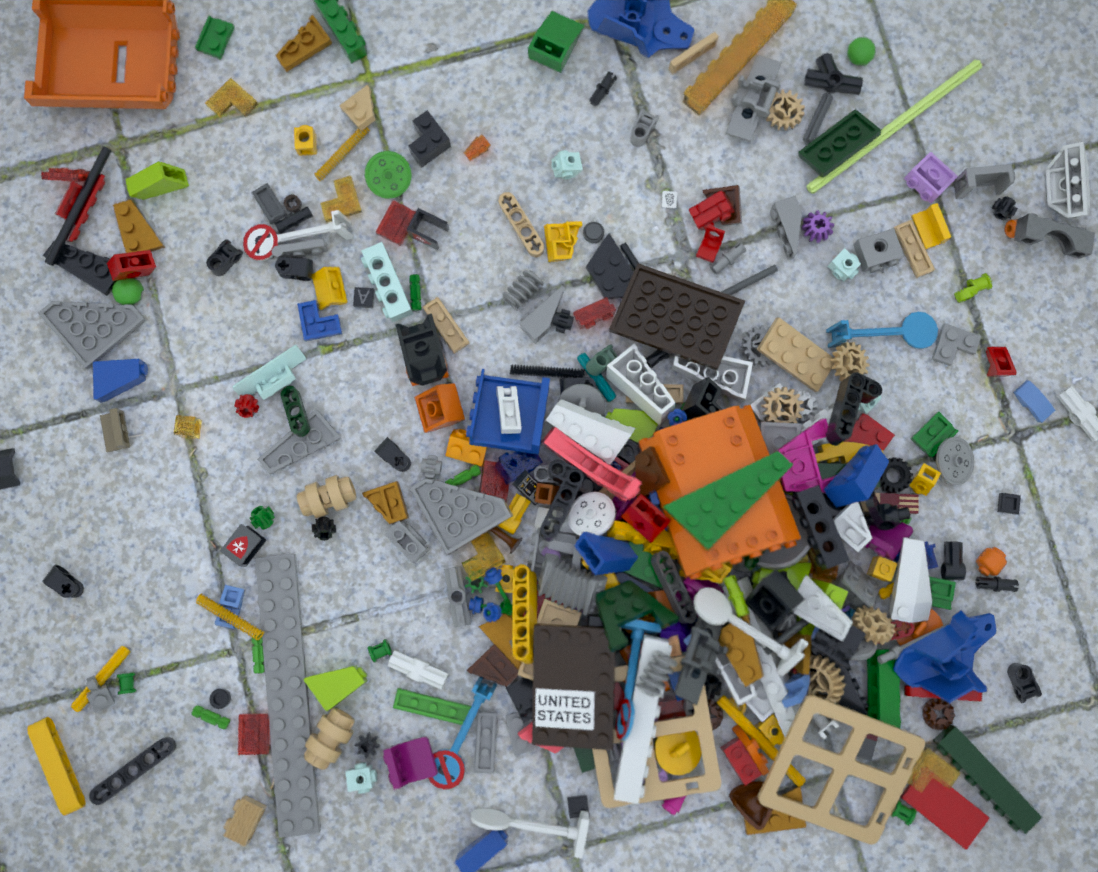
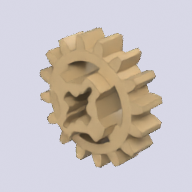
(790, 105)
(849, 360)
(776, 402)
(874, 624)

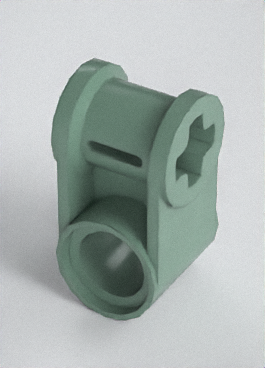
(600, 360)

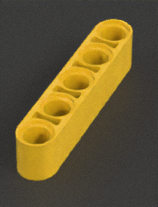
(520, 605)
(56, 766)

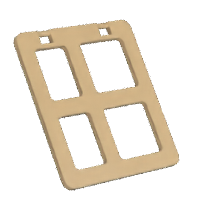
(842, 766)
(655, 788)

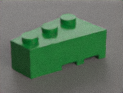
(643, 569)

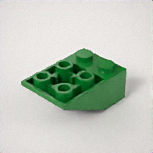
(555, 41)

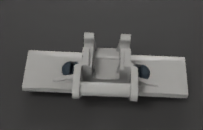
(748, 94)

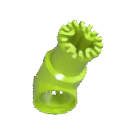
(974, 287)

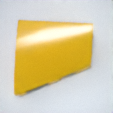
(561, 239)

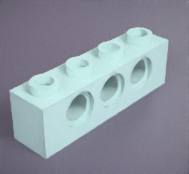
(378, 254)

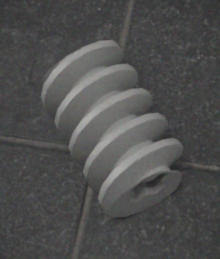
(522, 288)
(657, 674)

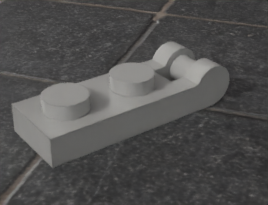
(299, 249)

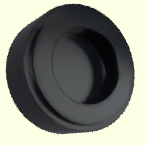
(220, 698)

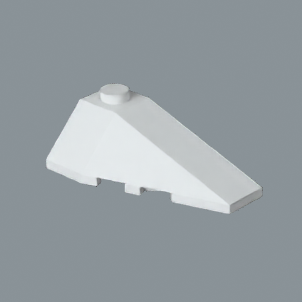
(911, 589)

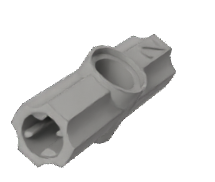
(455, 583)

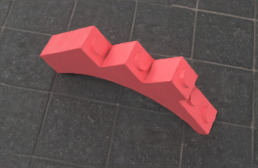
(601, 473)

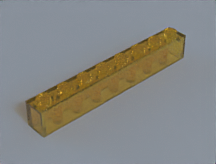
(738, 54)

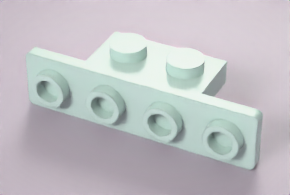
(272, 375)

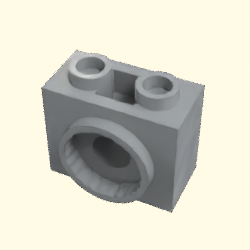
(873, 260)
(407, 541)

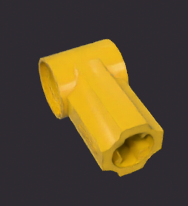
(517, 507)

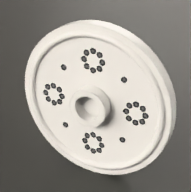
(591, 513)

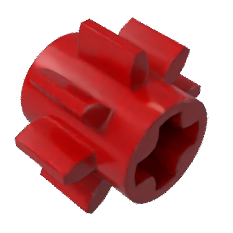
(246, 406)

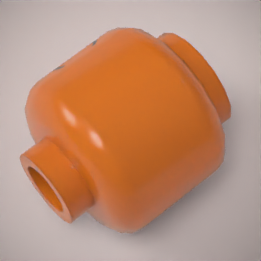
(991, 561)

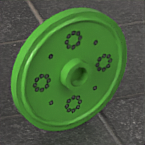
(388, 174)

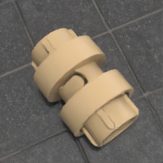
(318, 498)
(323, 747)

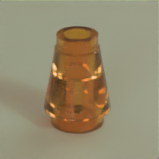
(477, 147)

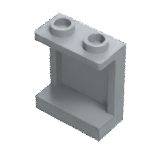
(999, 175)

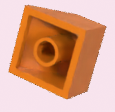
(439, 407)

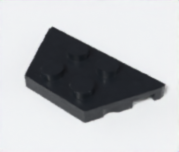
(610, 269)

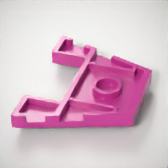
(801, 454)

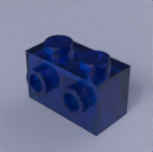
(514, 464)

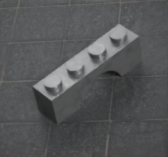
(1073, 240)

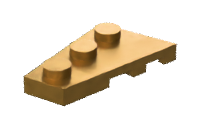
(304, 45)
(742, 652)

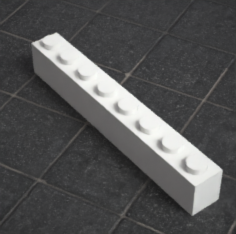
(773, 682)
(637, 746)

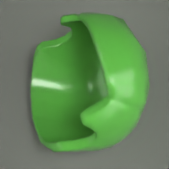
(861, 51)
(127, 291)

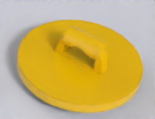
(678, 752)

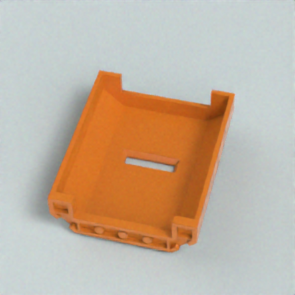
(81, 54)
(704, 452)

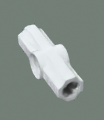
(1080, 412)
(418, 669)

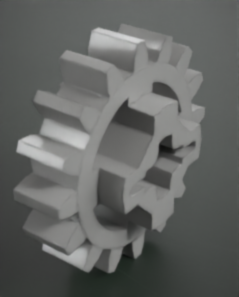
(752, 346)

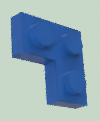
(314, 326)

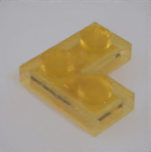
(229, 95)
(346, 202)
(487, 557)
(932, 766)

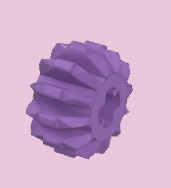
(817, 219)

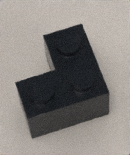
(431, 142)
(702, 399)

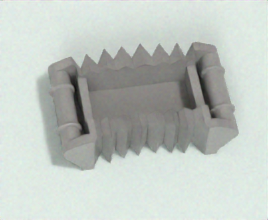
(570, 586)

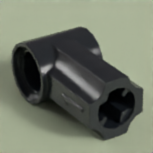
(953, 565)

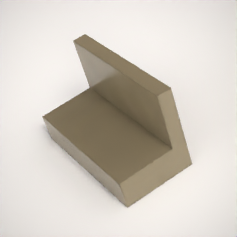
(114, 430)

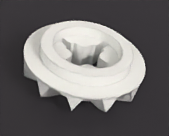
(811, 405)

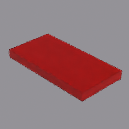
(947, 811)

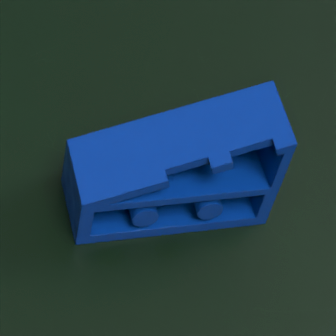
(858, 477)

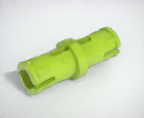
(736, 596)

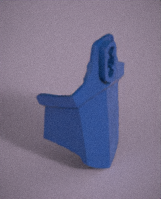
(640, 24)
(946, 657)

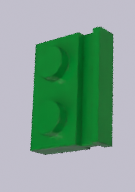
(214, 37)
(933, 433)
(942, 592)

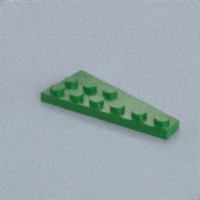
(719, 505)

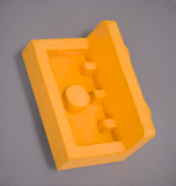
(459, 448)

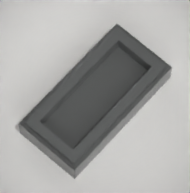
(269, 203)

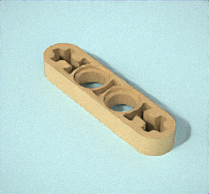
(519, 225)

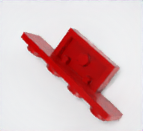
(69, 199)

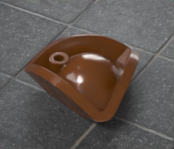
(747, 803)

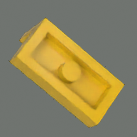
(931, 226)
(329, 287)

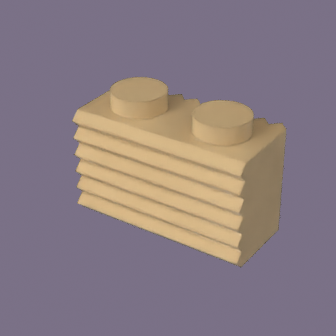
(245, 820)

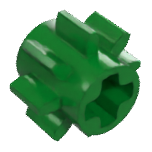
(262, 517)
(474, 586)

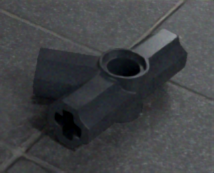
(829, 71)

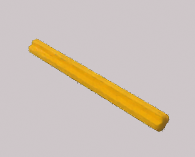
(754, 733)

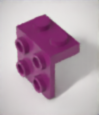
(888, 542)
(410, 762)

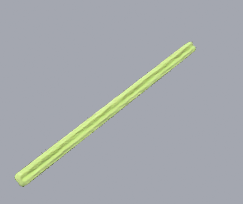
(900, 122)

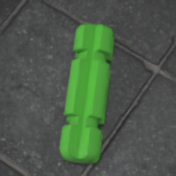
(464, 476)
(257, 651)
(210, 717)

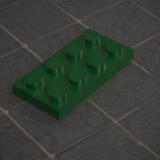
(839, 143)

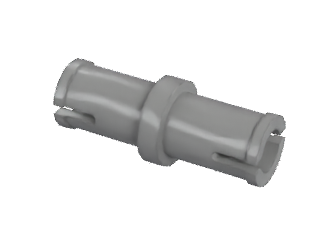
(727, 258)

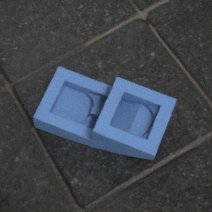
(1034, 400)
(232, 600)
(797, 687)

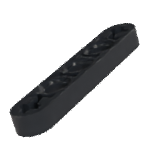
(125, 777)

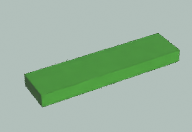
(431, 706)

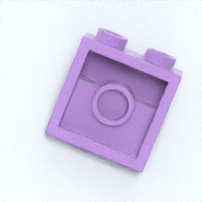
(930, 177)

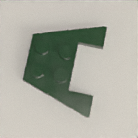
(625, 604)

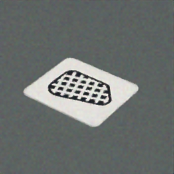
(669, 199)

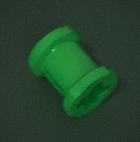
(380, 650)
(126, 683)
(904, 813)

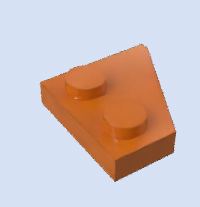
(752, 747)

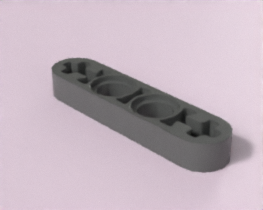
(671, 589)

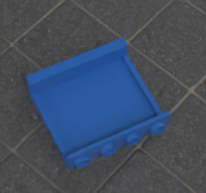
(485, 425)

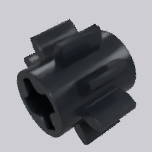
(1004, 208)
(563, 321)
(323, 528)
(712, 686)
(363, 749)

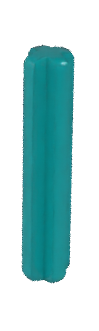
(600, 382)

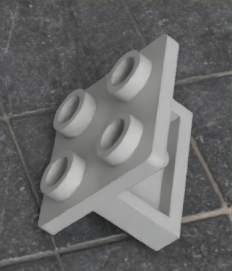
(860, 587)

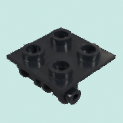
(836, 649)
(522, 697)

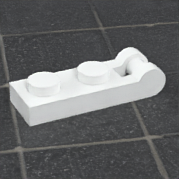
(508, 410)

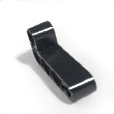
(851, 392)
(558, 502)

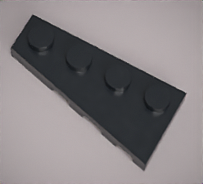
(86, 267)

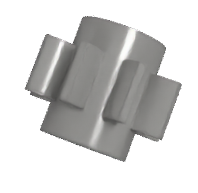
(431, 466)

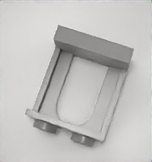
(537, 558)

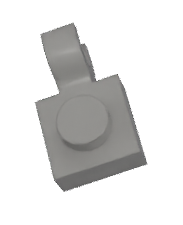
(99, 696)

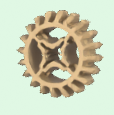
(825, 679)

